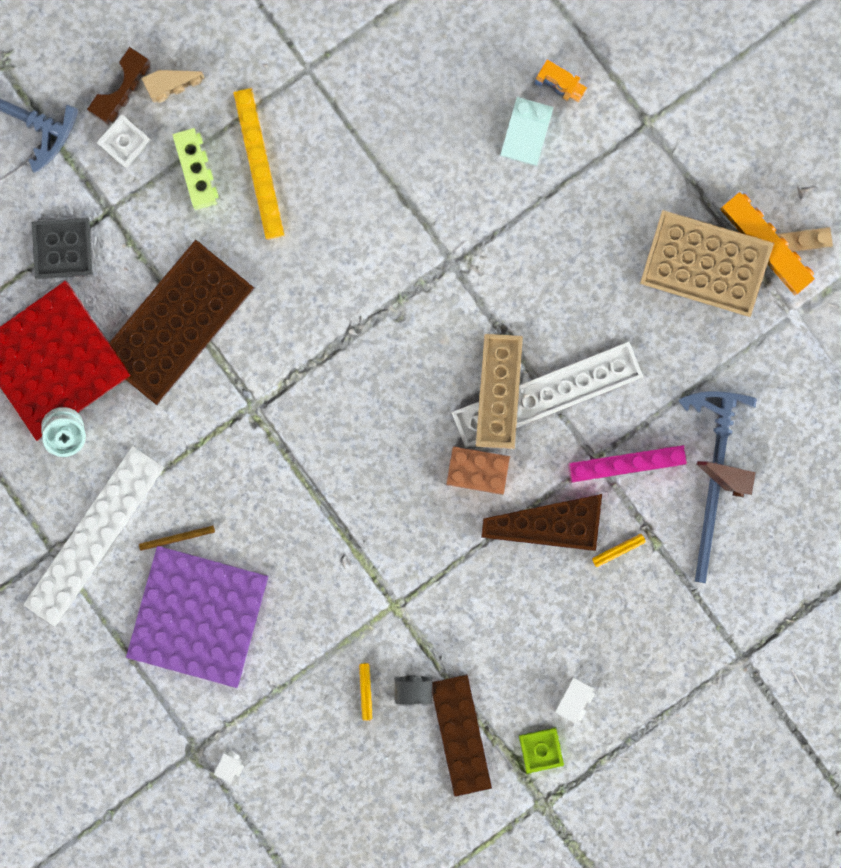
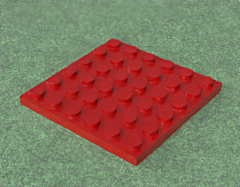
(55, 358)

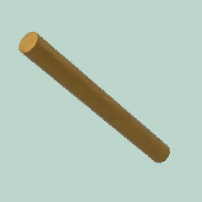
(176, 538)

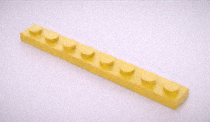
(258, 164)

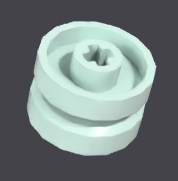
(63, 432)

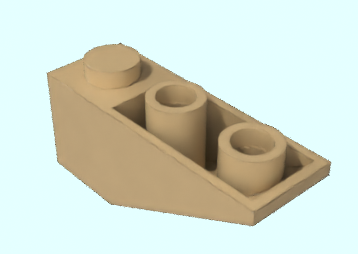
(166, 82)

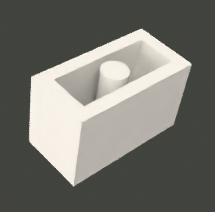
(574, 700)

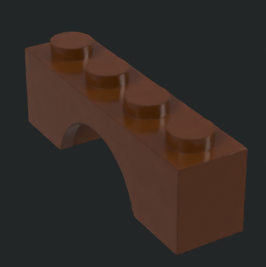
(107, 106)

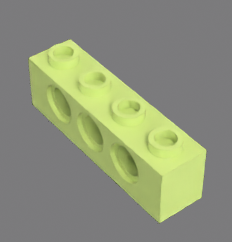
(183, 141)

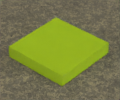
(541, 750)

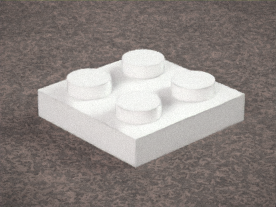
(123, 141)

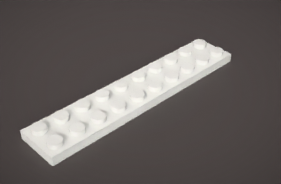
(562, 389)
(93, 536)

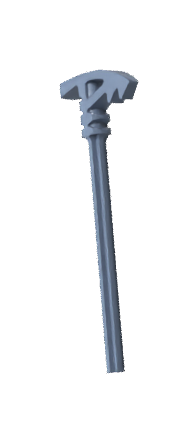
(47, 127)
(729, 401)

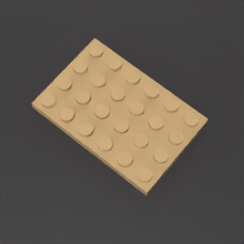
(706, 263)

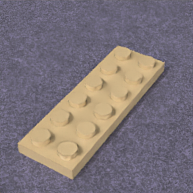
(499, 391)

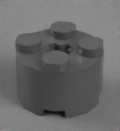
(413, 690)

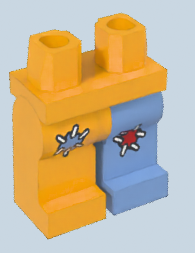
(560, 81)

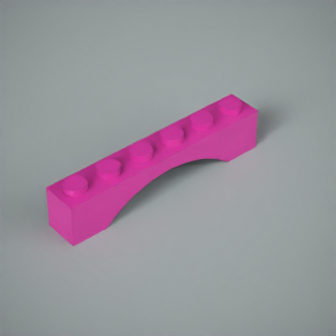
(627, 463)

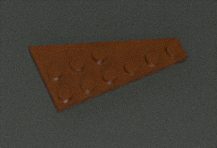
(559, 524)

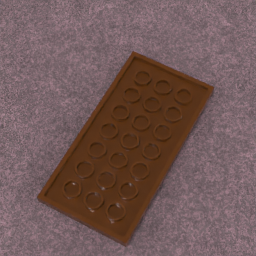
(178, 320)

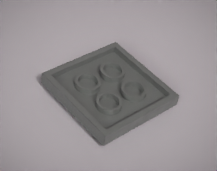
(62, 248)

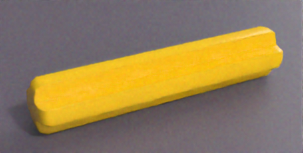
(618, 550)
(365, 689)

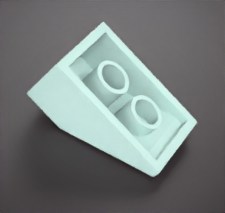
(526, 131)

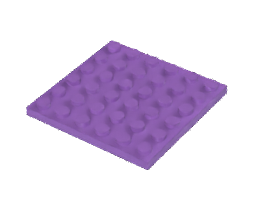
(197, 617)

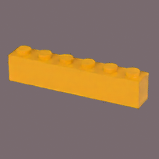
(782, 260)

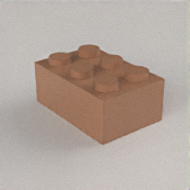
(478, 470)

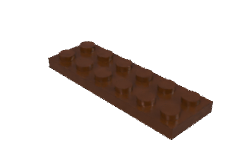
(461, 735)

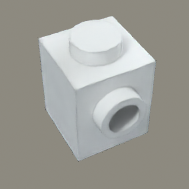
(229, 766)

